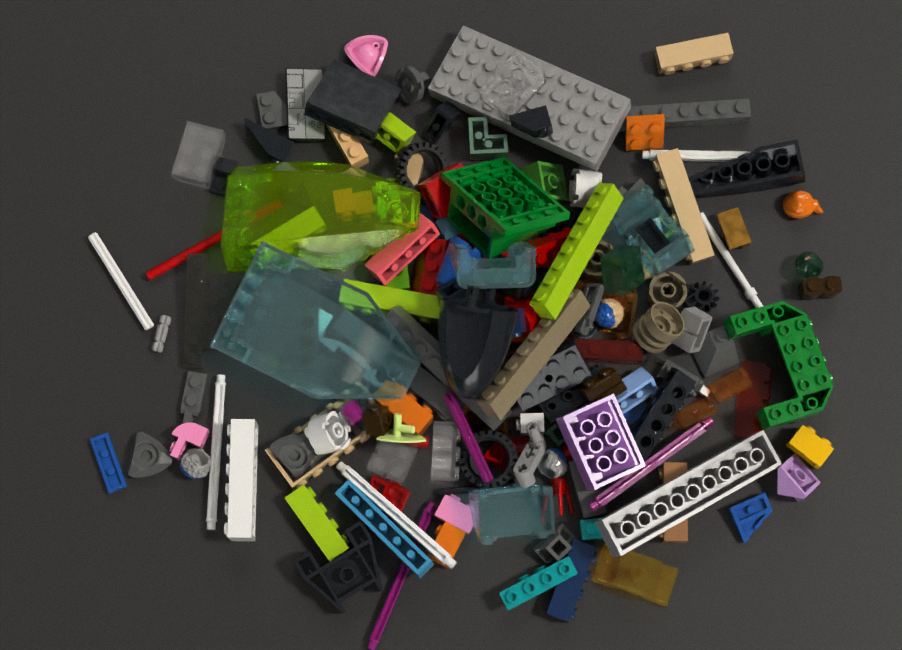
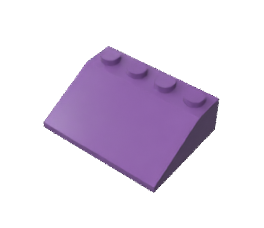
(600, 442)

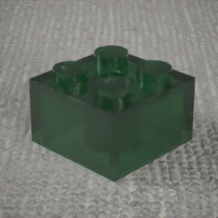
(622, 269)

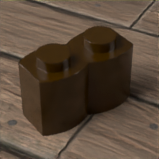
(815, 287)

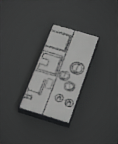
(299, 87)

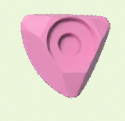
(367, 52)

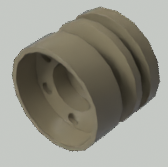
(658, 327)

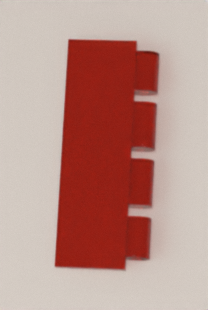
(751, 399)

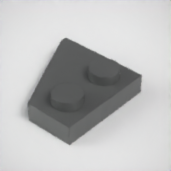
(272, 110)

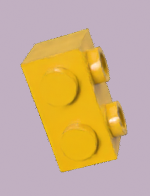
(810, 446)

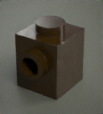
(377, 420)

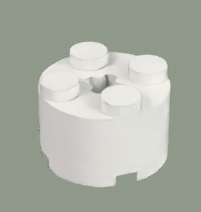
(583, 186)
(328, 432)

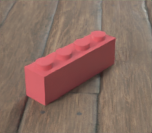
(398, 254)

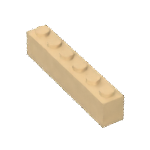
(683, 203)

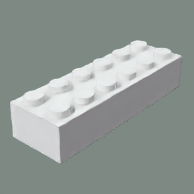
(242, 480)

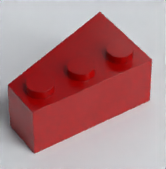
(549, 247)

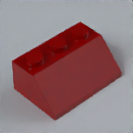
(427, 267)

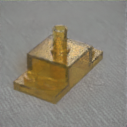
(636, 575)

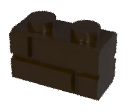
(602, 385)

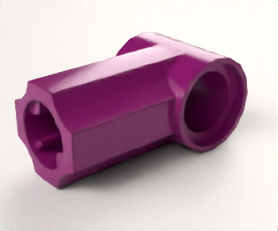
(352, 412)

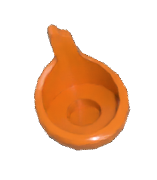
(800, 205)

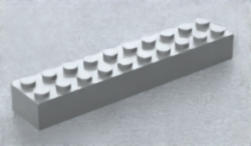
(687, 493)

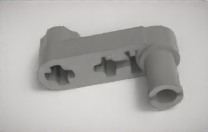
(530, 456)

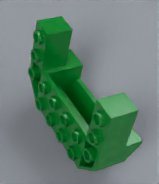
(800, 354)

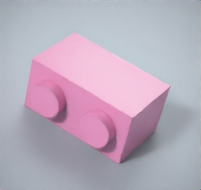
(455, 513)

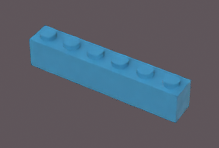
(384, 529)

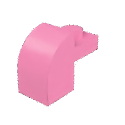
(188, 433)

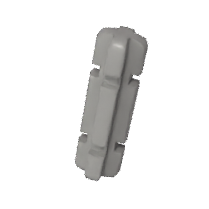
(161, 333)

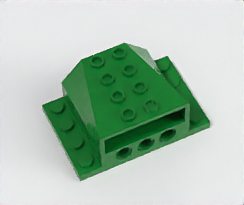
(499, 205)

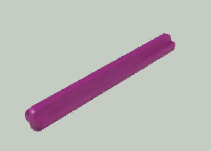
(468, 437)

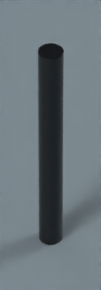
(464, 489)

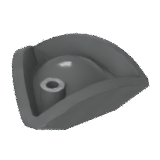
(293, 454)
(147, 456)

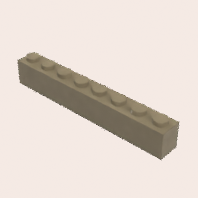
(531, 357)

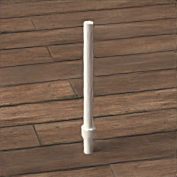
(750, 293)

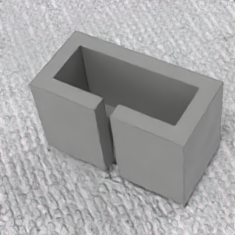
(695, 329)

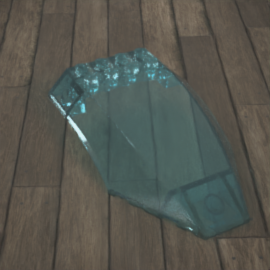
(314, 332)

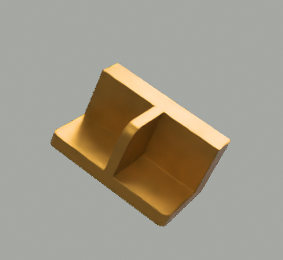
(734, 229)

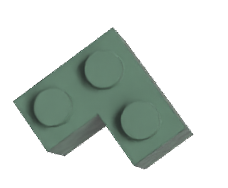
(483, 145)

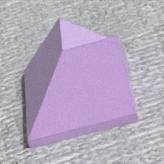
(796, 479)

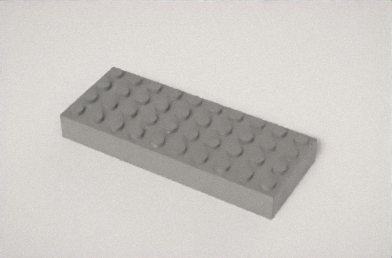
(581, 112)

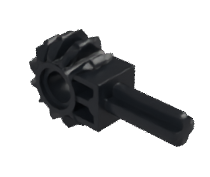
(693, 300)

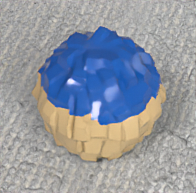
(609, 313)

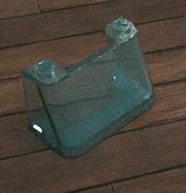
(511, 272)
(512, 512)

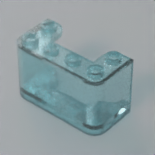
(636, 211)

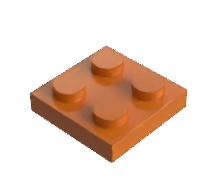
(644, 132)

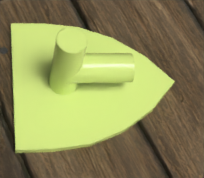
(401, 433)

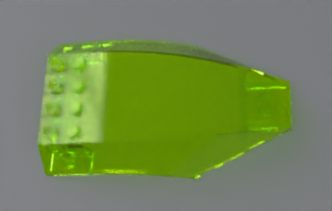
(314, 212)

